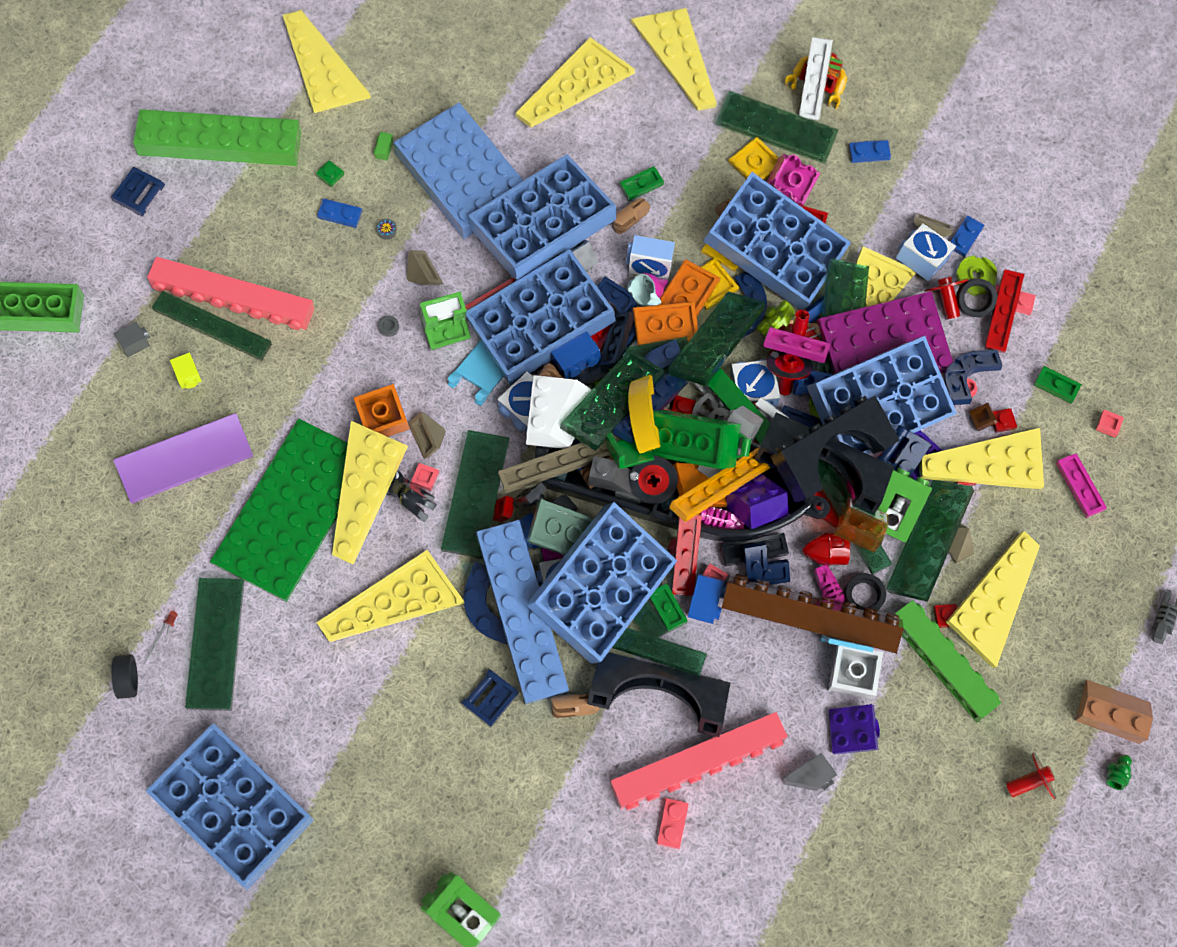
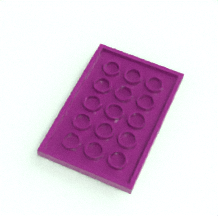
(880, 327)

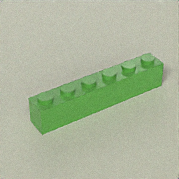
(947, 663)

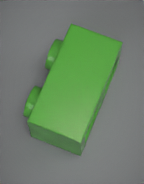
(384, 145)

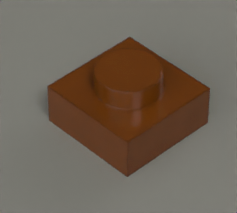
(983, 416)

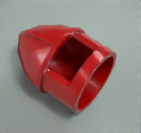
(828, 550)

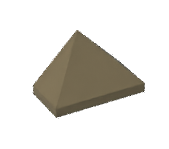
(939, 227)
(421, 269)
(427, 434)
(962, 545)

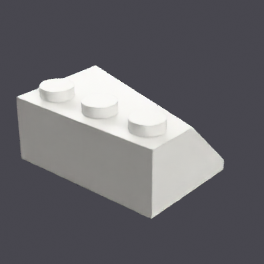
(550, 404)

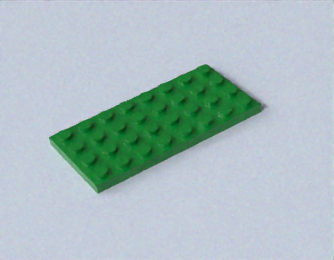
(287, 513)

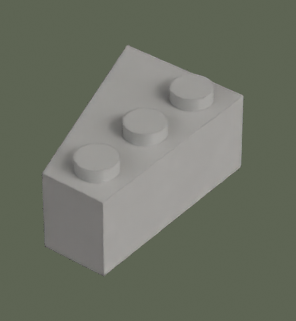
(750, 425)

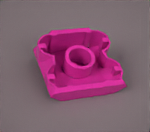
(793, 178)

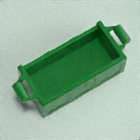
(699, 439)

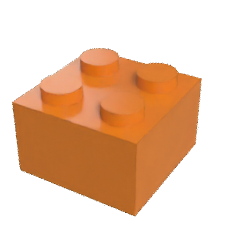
(382, 411)

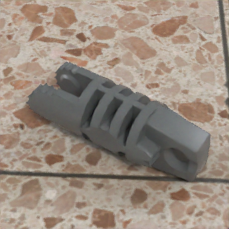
(1165, 618)

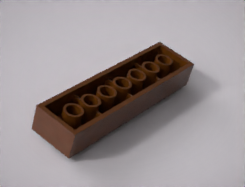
(813, 613)

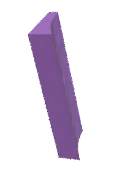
(183, 458)

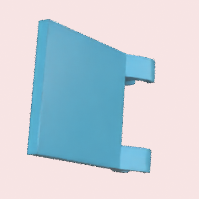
(478, 370)
(836, 641)

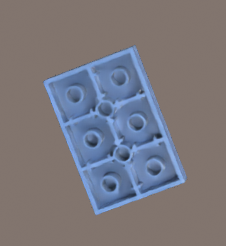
(456, 165)
(542, 217)
(776, 241)
(539, 315)
(900, 378)
(601, 583)
(230, 806)

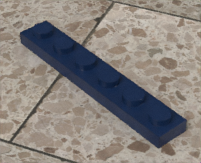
(664, 393)

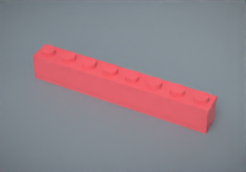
(231, 293)
(698, 760)

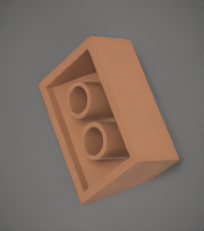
(1115, 712)

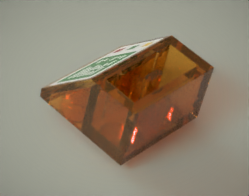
(862, 527)

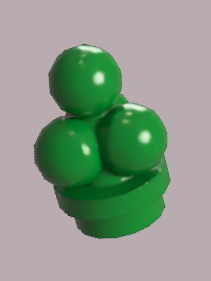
(1119, 773)

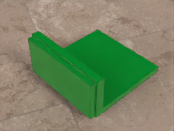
(626, 453)

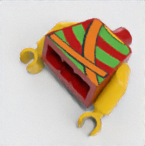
(835, 80)

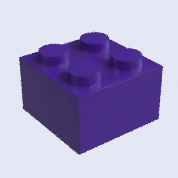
(758, 502)

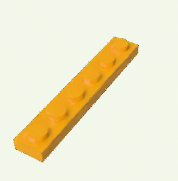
(717, 487)

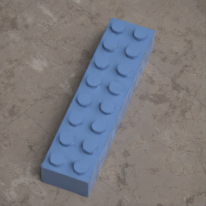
(526, 634)

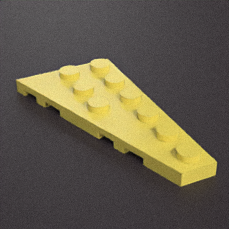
(676, 47)
(323, 71)
(580, 77)
(885, 276)
(1000, 461)
(367, 475)
(405, 594)
(991, 606)

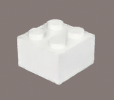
(855, 672)

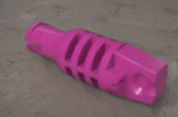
(721, 518)
(828, 584)

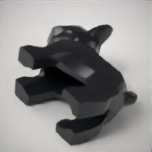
(410, 494)

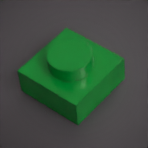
(330, 173)

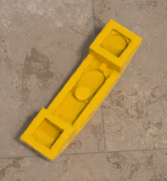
(641, 414)

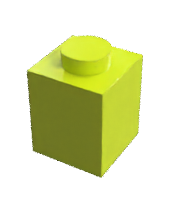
(186, 371)

